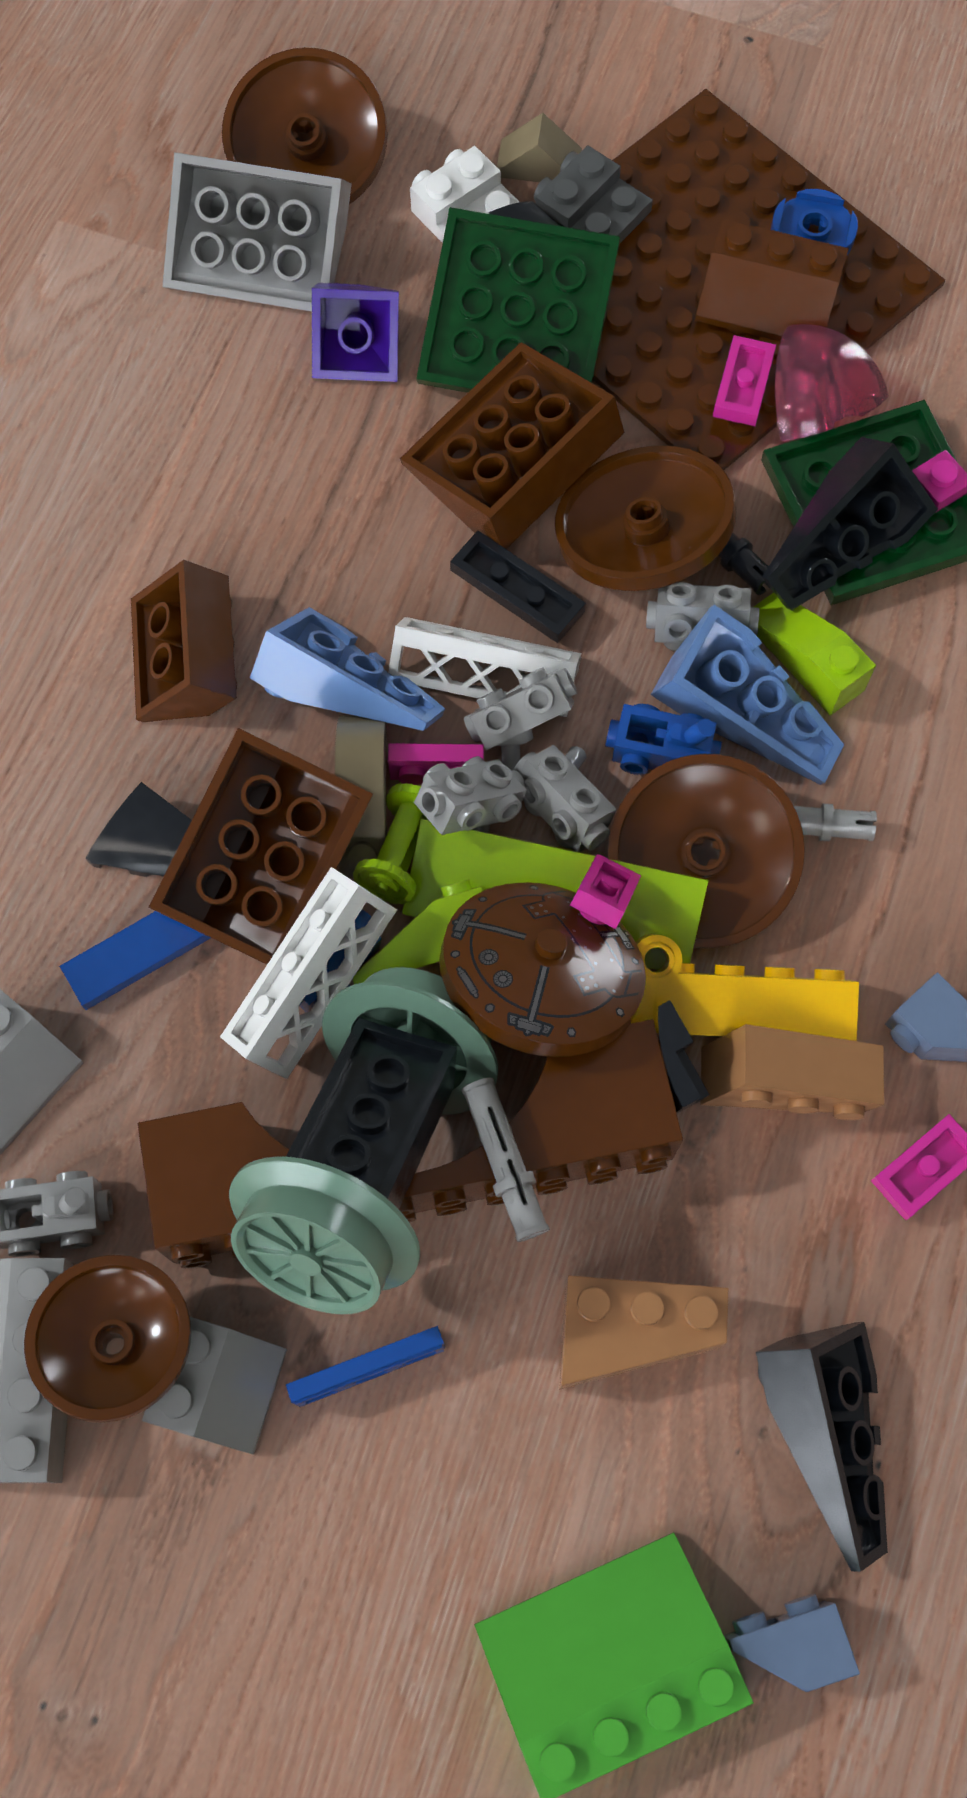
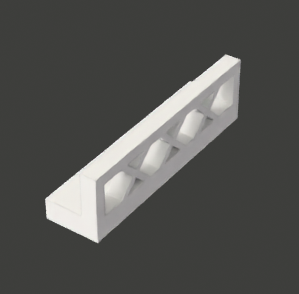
(475, 648)
(301, 969)

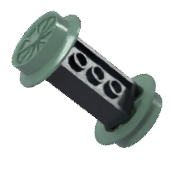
(328, 1214)

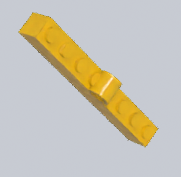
(730, 999)

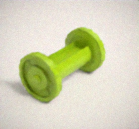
(388, 873)

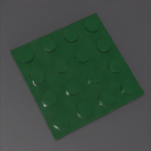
(512, 285)
(803, 464)

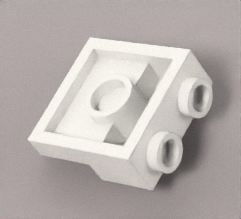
(464, 183)

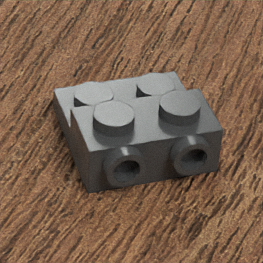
(592, 196)

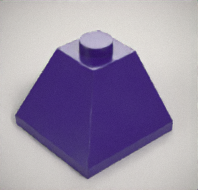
(355, 332)

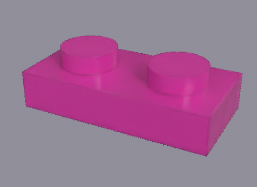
(744, 380)
(412, 761)
(605, 892)
(924, 1168)

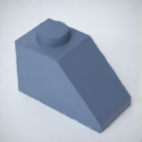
(932, 1022)

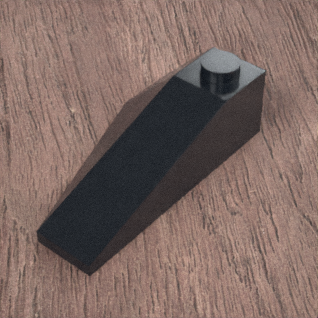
(857, 513)
(821, 1404)

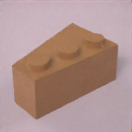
(793, 1072)
(636, 1324)

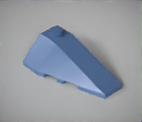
(319, 666)
(734, 683)

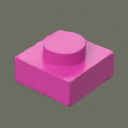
(942, 479)

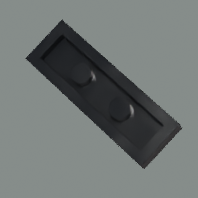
(517, 586)

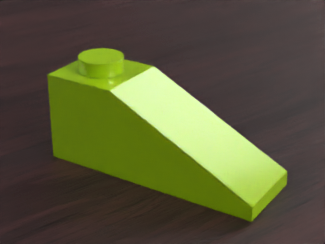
(814, 653)
(422, 938)

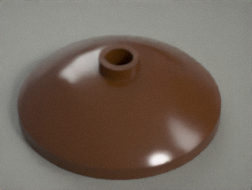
(87, 1310)

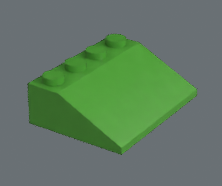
(611, 1666)

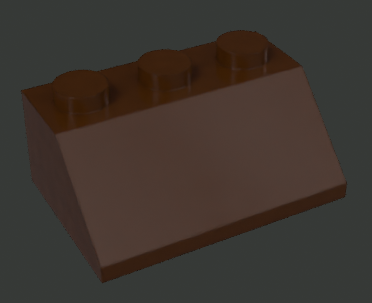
(769, 280)
(183, 645)

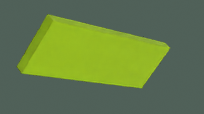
(660, 905)

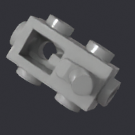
(683, 606)
(510, 717)
(470, 795)
(565, 797)
(64, 1212)

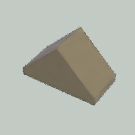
(535, 150)

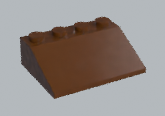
(515, 443)
(259, 846)

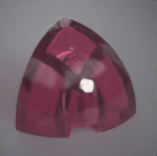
(822, 381)

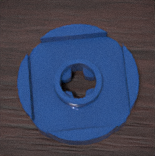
(819, 209)

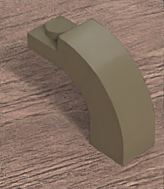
(363, 761)

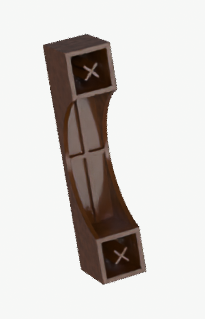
(579, 1122)

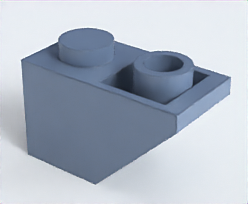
(800, 1647)

